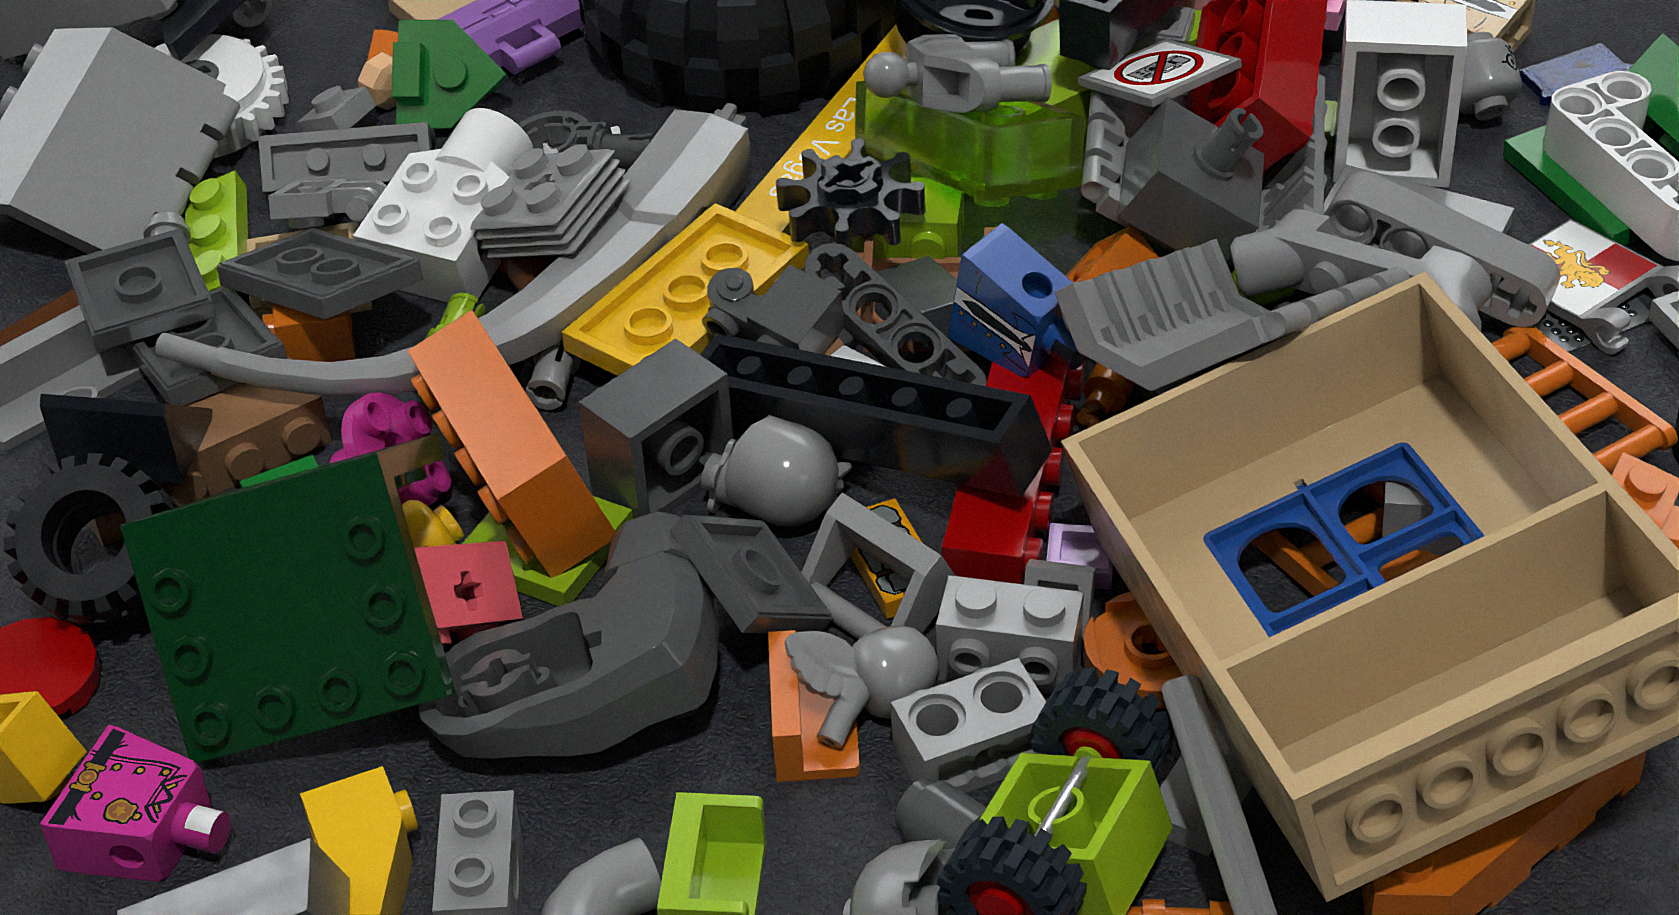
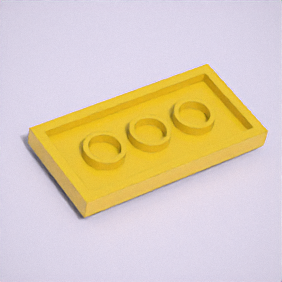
(669, 290)

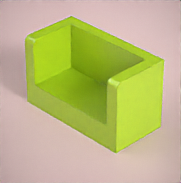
(714, 855)

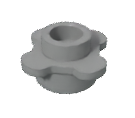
(713, 478)

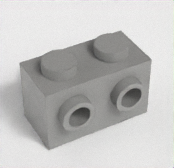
(1001, 621)

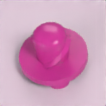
(386, 421)

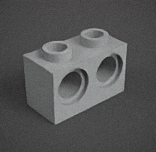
(968, 726)

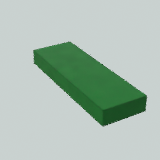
(1527, 156)

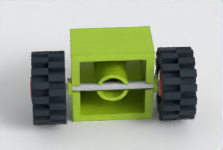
(1071, 823)

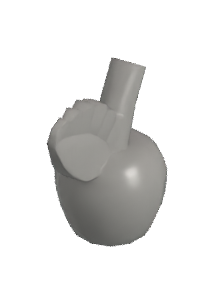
(864, 676)

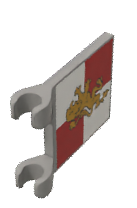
(1599, 277)

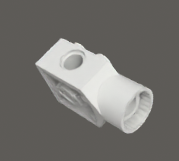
(436, 198)

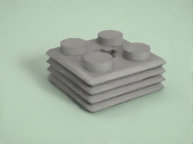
(549, 202)

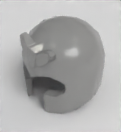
(783, 473)

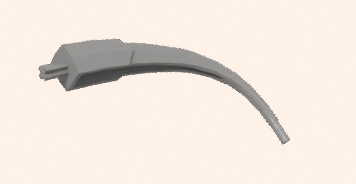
(676, 179)

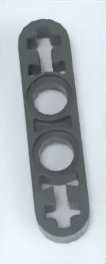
(901, 327)

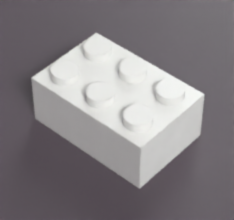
(1400, 89)

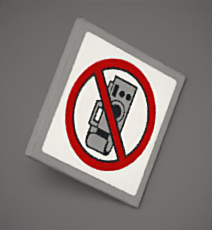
(1160, 72)

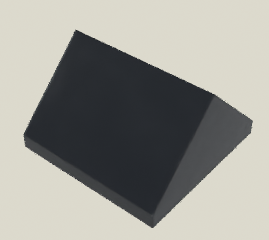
(147, 434)

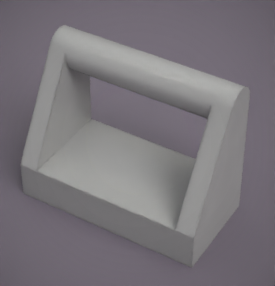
(852, 526)

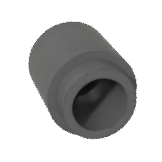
(936, 812)

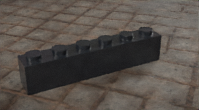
(888, 414)

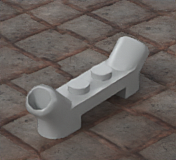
(1309, 258)

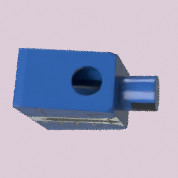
(1009, 306)

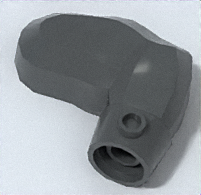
(591, 665)

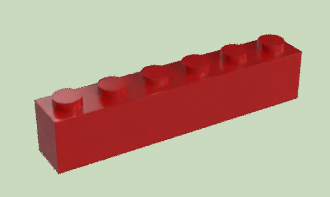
(996, 532)

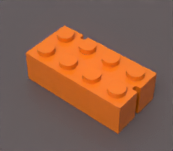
(507, 447)

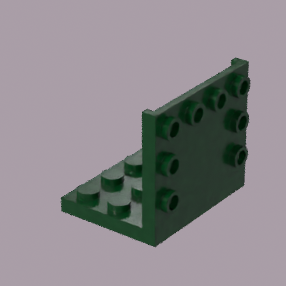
(291, 603)

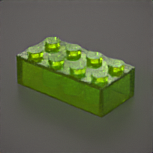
(989, 155)

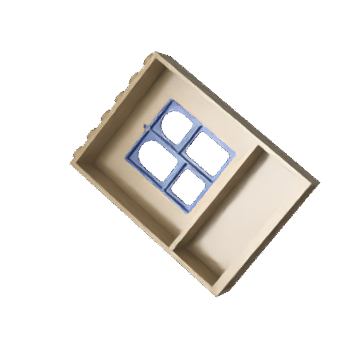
(1416, 700)

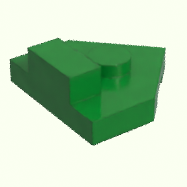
(439, 73)

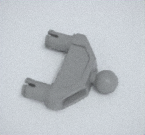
(957, 74)

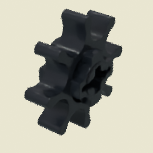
(850, 196)

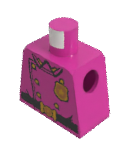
(132, 811)

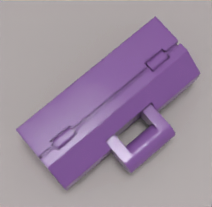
(518, 31)

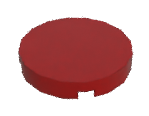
(50, 659)

